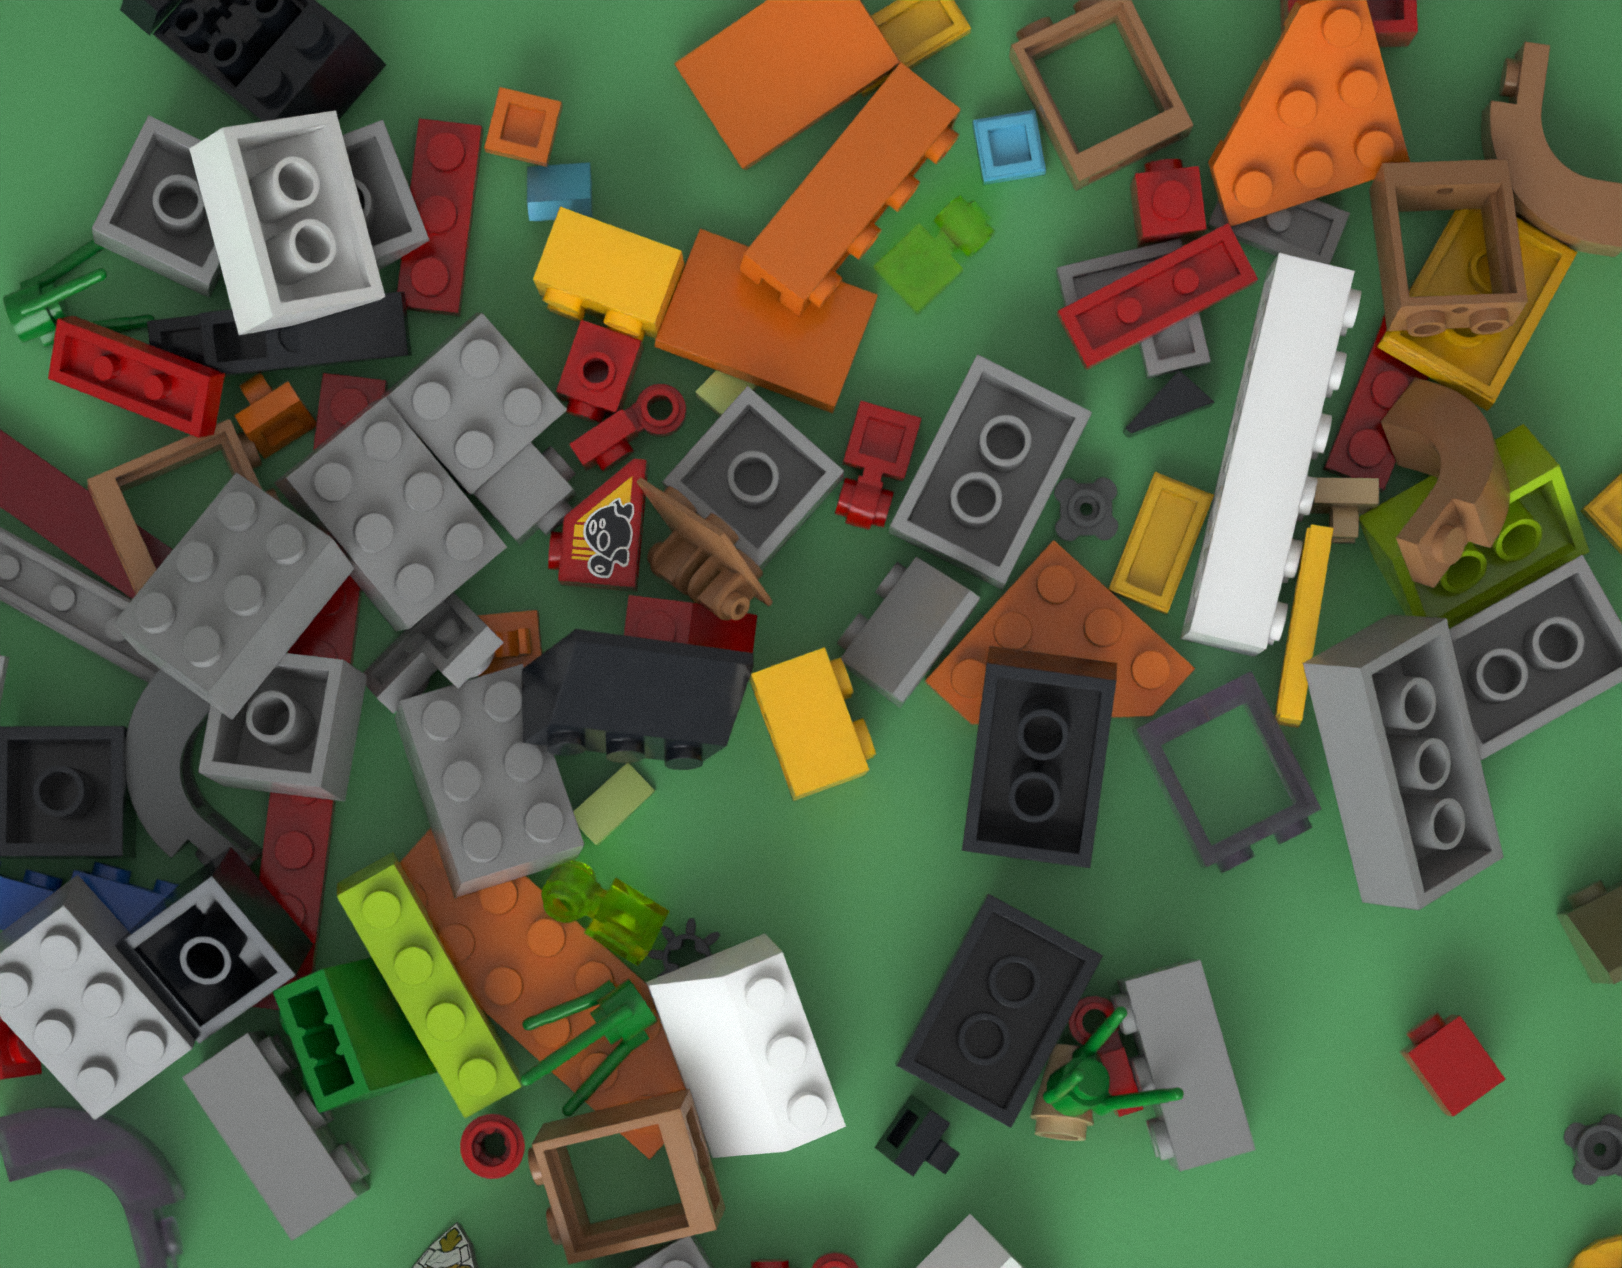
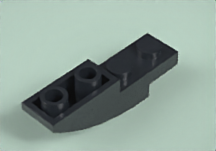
(348, 336)

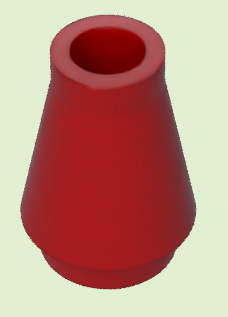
(476, 1155)

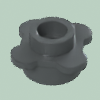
(1073, 522)
(1582, 1141)

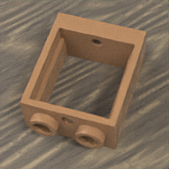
(1128, 146)
(1449, 187)
(114, 512)
(690, 1163)

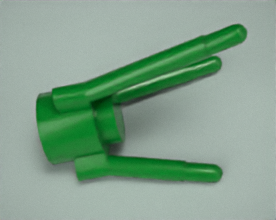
(40, 302)
(619, 1016)
(1085, 1081)

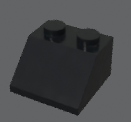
(216, 945)

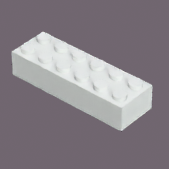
(1268, 456)

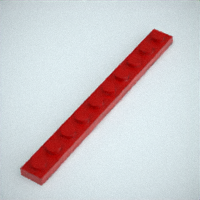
(301, 826)

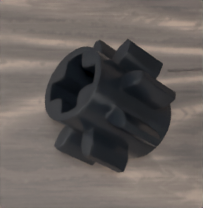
(677, 942)

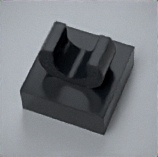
(916, 1138)

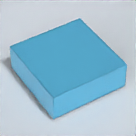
(1009, 147)
(558, 187)

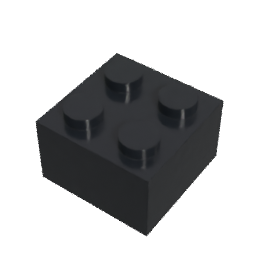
(65, 793)

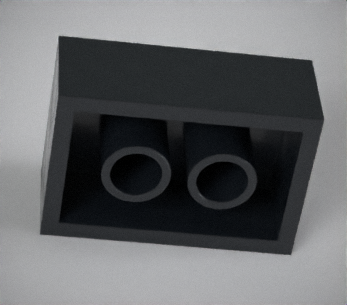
(1040, 756)
(998, 1010)

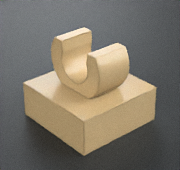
(1344, 502)

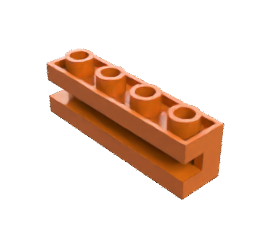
(851, 189)

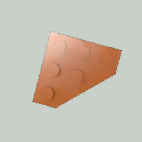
(1311, 117)
(1065, 613)

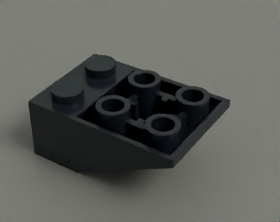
(272, 54)

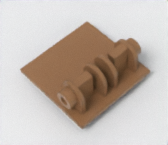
(702, 557)

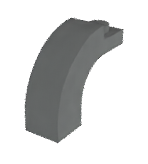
(163, 778)

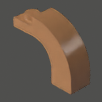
(1545, 192)
(1449, 439)

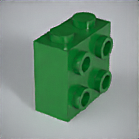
(350, 1035)

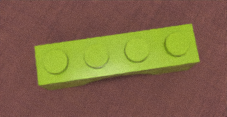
(428, 985)

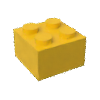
(607, 275)
(811, 722)

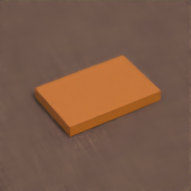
(785, 70)
(747, 333)

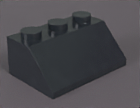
(633, 698)

